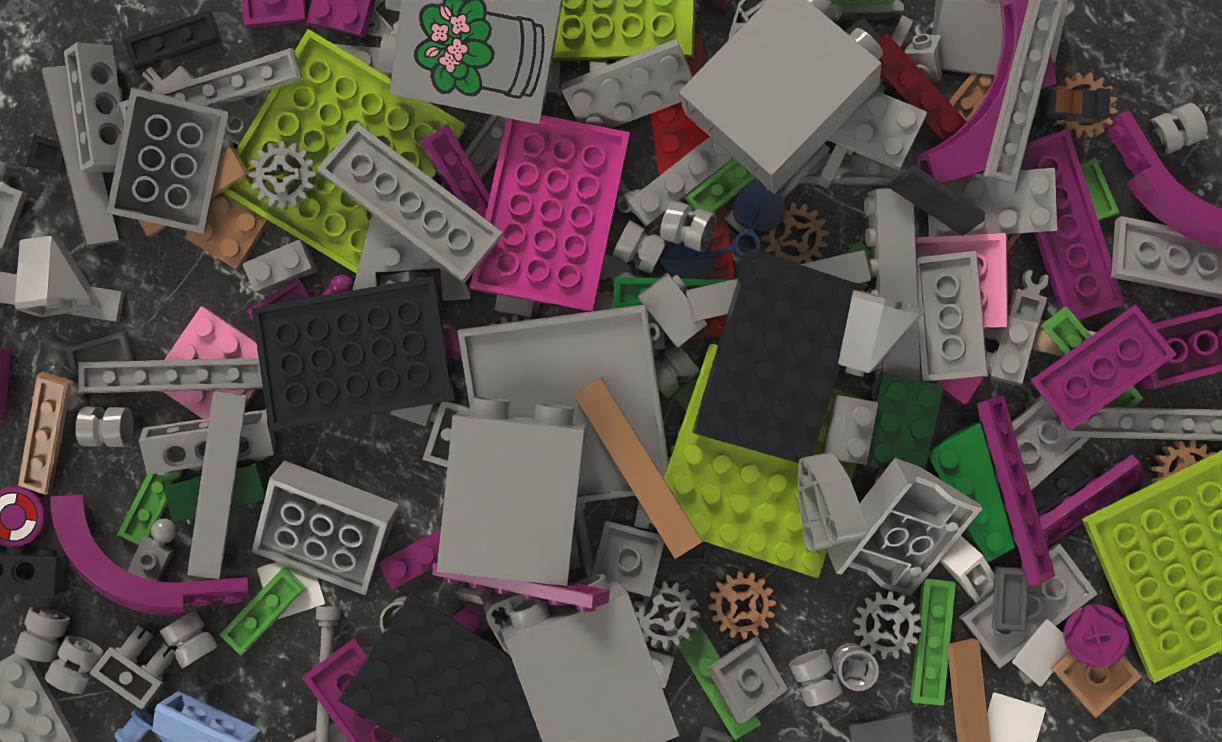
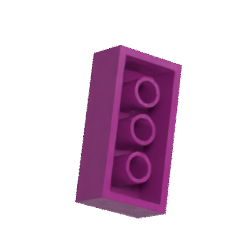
(1196, 342)

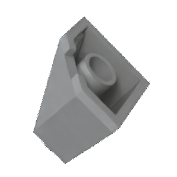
(50, 279)
(874, 329)

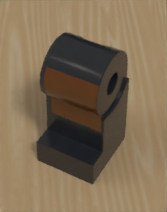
(1078, 105)

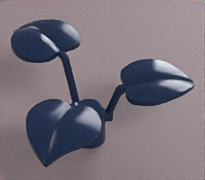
(752, 206)

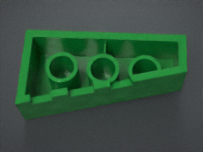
(966, 465)

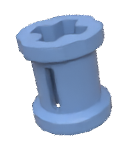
(136, 727)

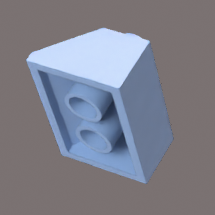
(189, 720)

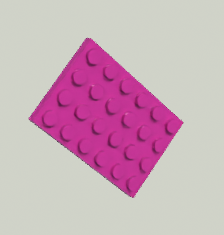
(555, 211)

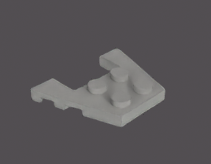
(390, 252)

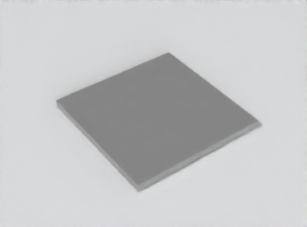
(562, 355)

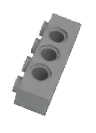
(82, 62)
(189, 435)

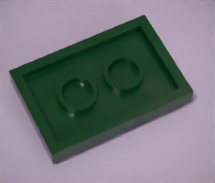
(903, 421)

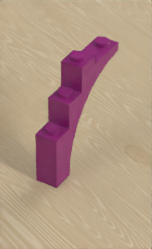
(970, 146)

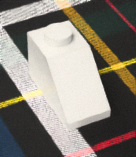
(969, 569)

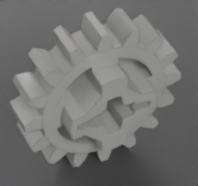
(283, 187)
(677, 611)
(876, 633)

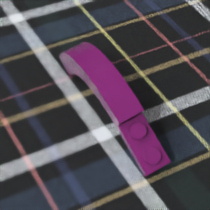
(1160, 190)
(121, 586)

